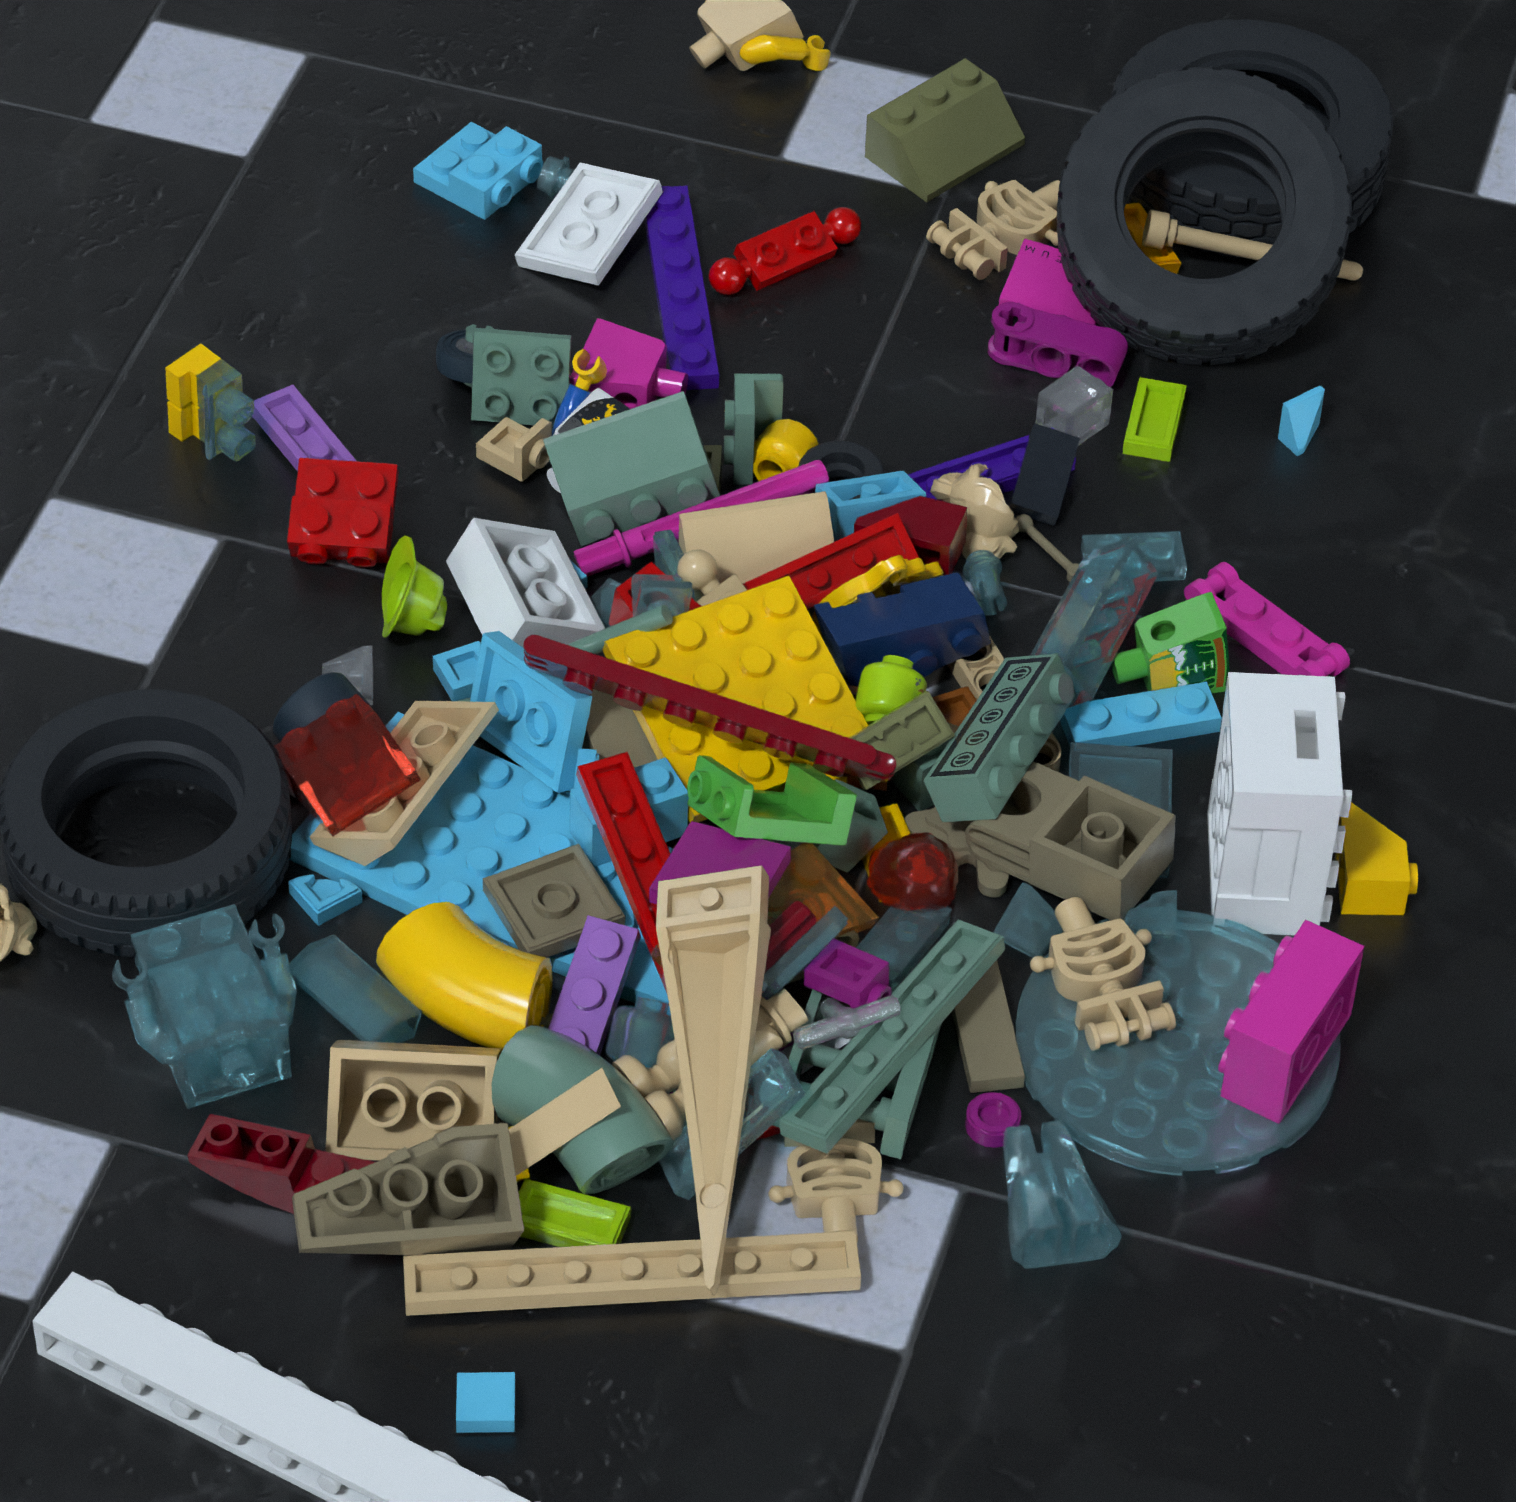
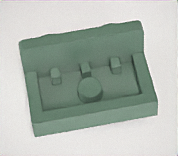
(754, 407)

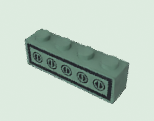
(1000, 738)

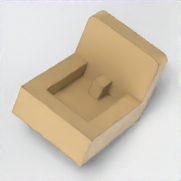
(515, 447)

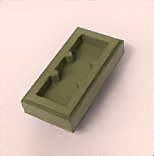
(906, 733)

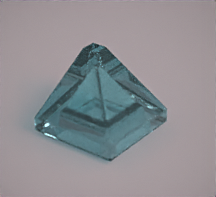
(1028, 922)

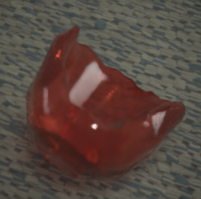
(914, 873)

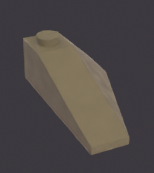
(419, 1200)

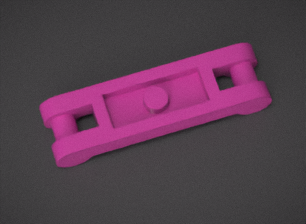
(1267, 628)

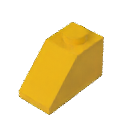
(1373, 868)

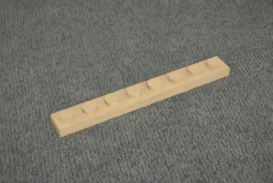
(628, 1273)

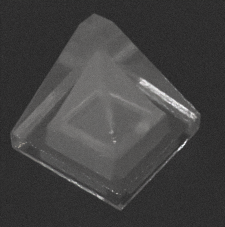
(357, 668)

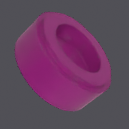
(989, 1116)

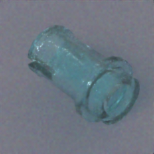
(984, 572)

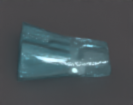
(1052, 1201)

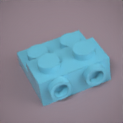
(481, 168)

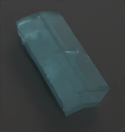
(354, 992)

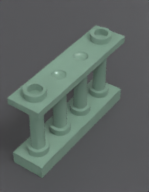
(890, 1115)

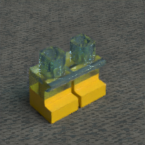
(209, 404)

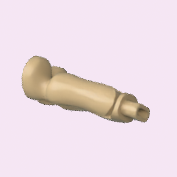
(775, 1022)

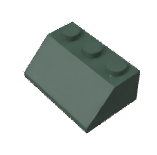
(631, 468)

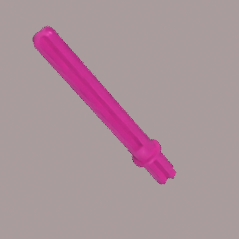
(639, 541)

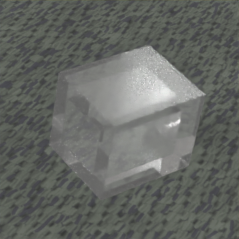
(1075, 404)

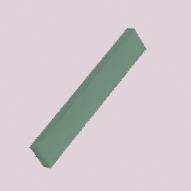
(884, 1048)

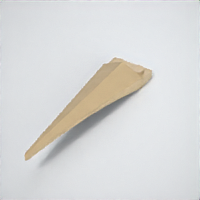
(714, 969)

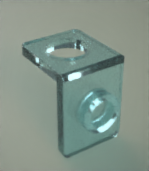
(658, 590)

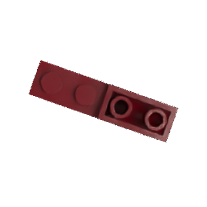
(265, 1159)

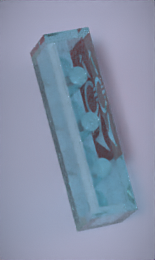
(1097, 613)

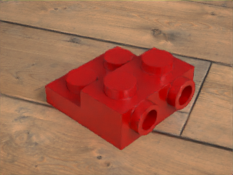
(343, 511)

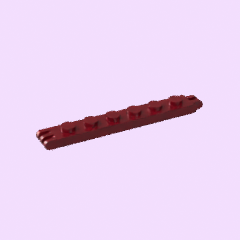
(689, 705)

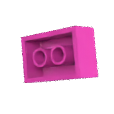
(1290, 1020)

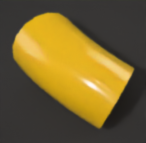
(465, 975)

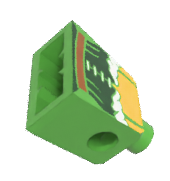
(1178, 647)

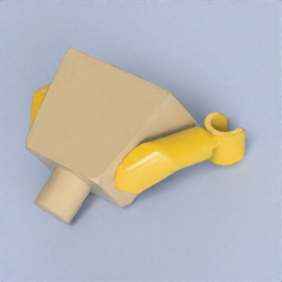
(755, 34)

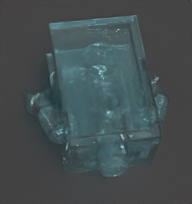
(212, 1003)

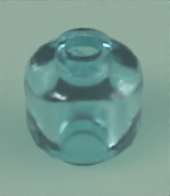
(640, 1030)

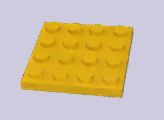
(751, 650)

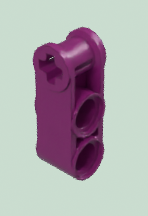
(1054, 343)

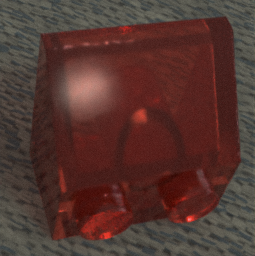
(345, 764)

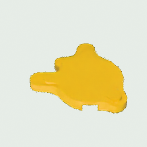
(882, 581)

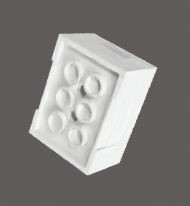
(1277, 802)

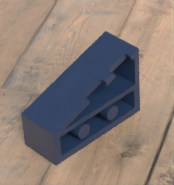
(926, 623)

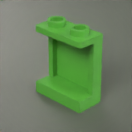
(807, 811)

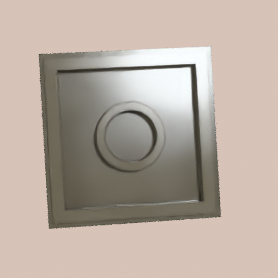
(550, 900)

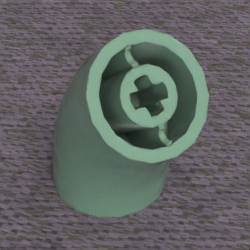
(545, 1064)

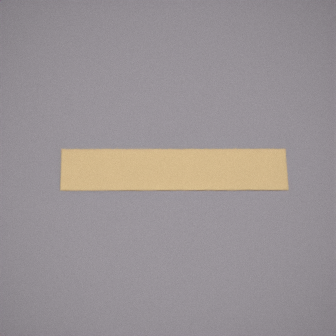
(562, 1120)

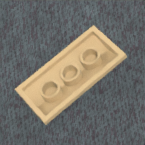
(434, 741)

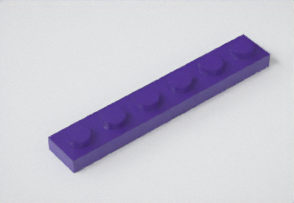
(681, 289)

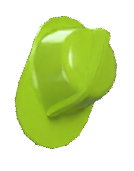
(411, 594)

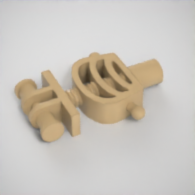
(1004, 219)
(1100, 971)
(836, 1183)

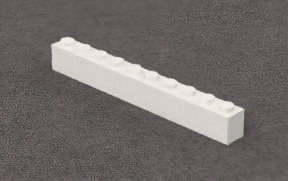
(244, 1405)

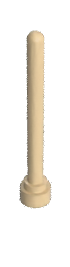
(1164, 231)

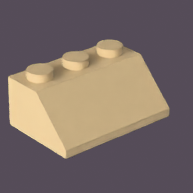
(758, 535)
(404, 1094)

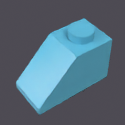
(876, 493)

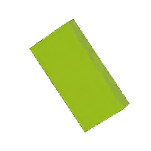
(1154, 419)
(570, 1217)

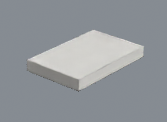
(588, 223)

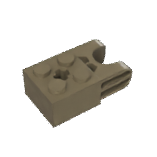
(1078, 841)

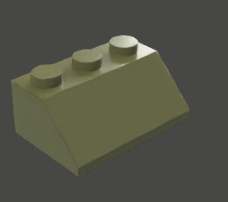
(943, 131)

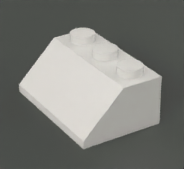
(521, 583)

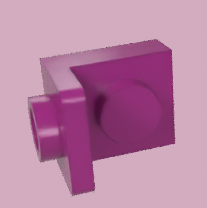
(848, 974)

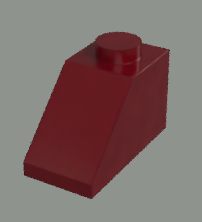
(932, 525)

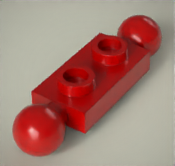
(785, 250)

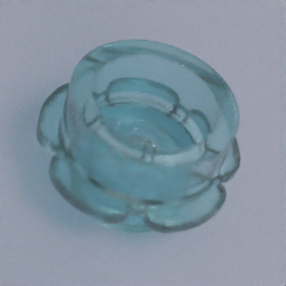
(554, 175)

